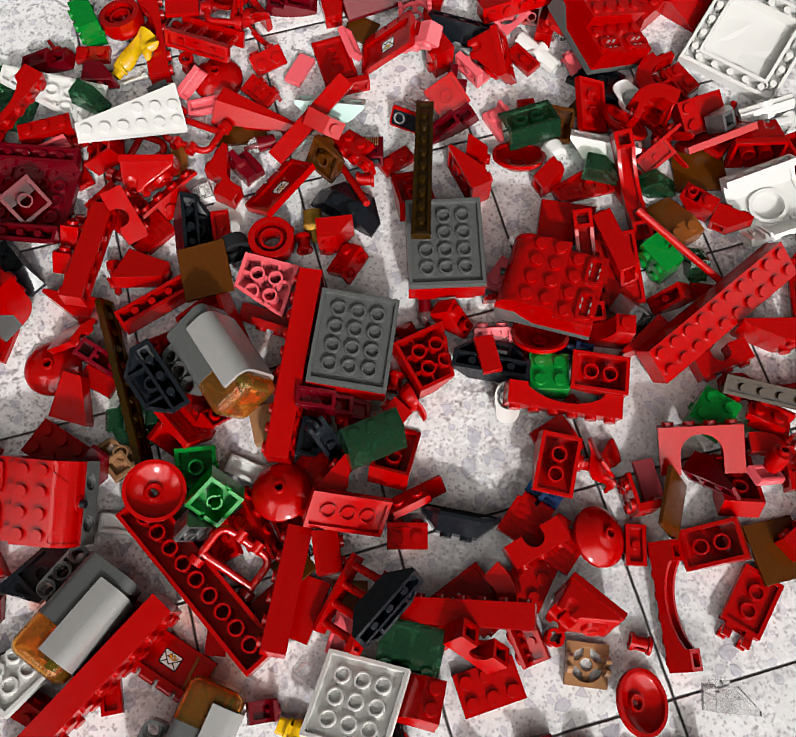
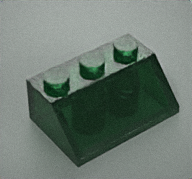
(529, 125)
(373, 438)
(412, 647)

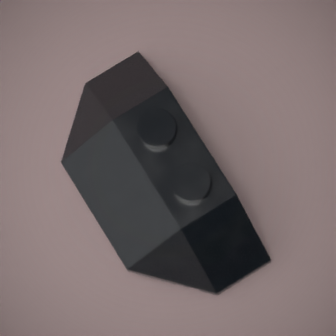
(457, 27)
(342, 200)
(191, 221)
(13, 260)
(513, 362)
(152, 380)
(458, 523)
(384, 604)

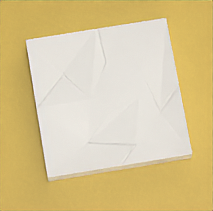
(744, 45)

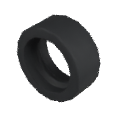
(236, 246)

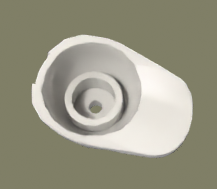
(624, 91)
(503, 414)

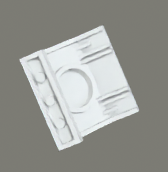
(767, 194)

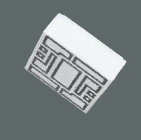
(203, 191)

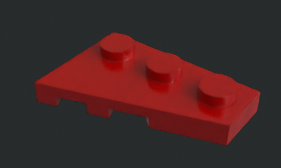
(578, 189)

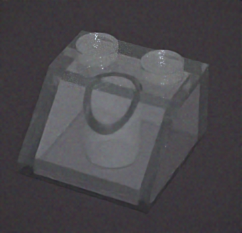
(726, 698)

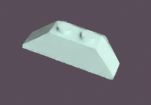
(344, 110)

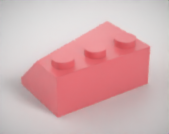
(267, 281)

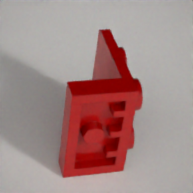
(632, 504)

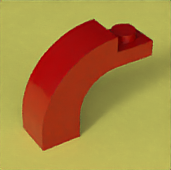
(649, 65)
(652, 95)
(760, 444)
(504, 585)

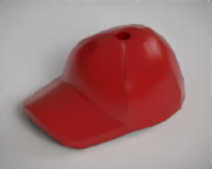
(409, 399)

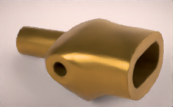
(309, 222)

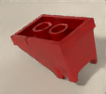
(493, 54)
(757, 146)
(147, 172)
(584, 609)

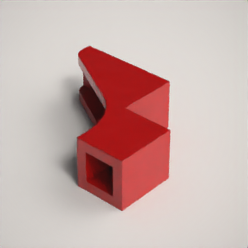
(219, 171)
(69, 233)

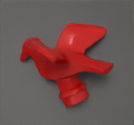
(600, 463)

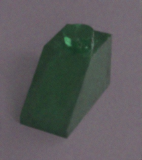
(88, 97)
(599, 169)
(656, 185)
(693, 272)

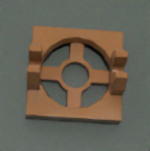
(569, 663)

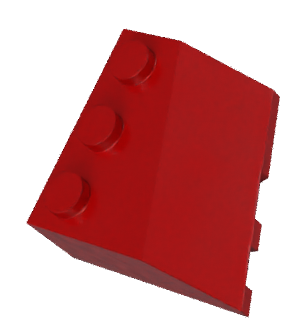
(425, 359)

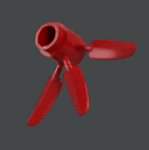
(250, 18)
(677, 135)
(781, 456)

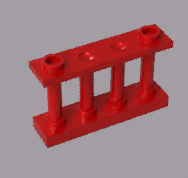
(208, 47)
(333, 603)

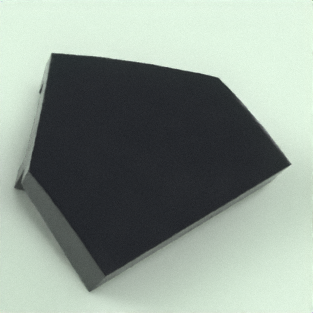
(305, 443)

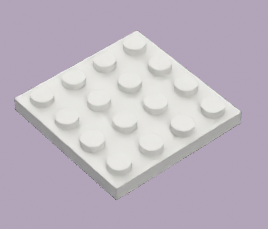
(355, 697)

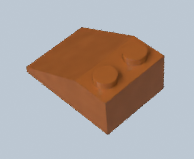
(676, 220)

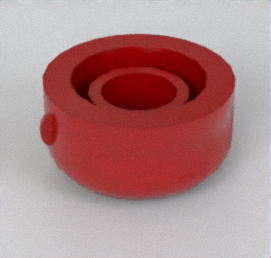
(121, 19)
(272, 228)

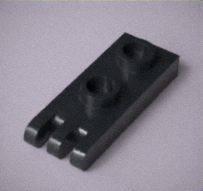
(325, 439)

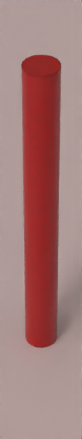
(359, 192)

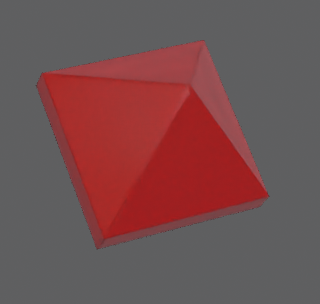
(406, 330)

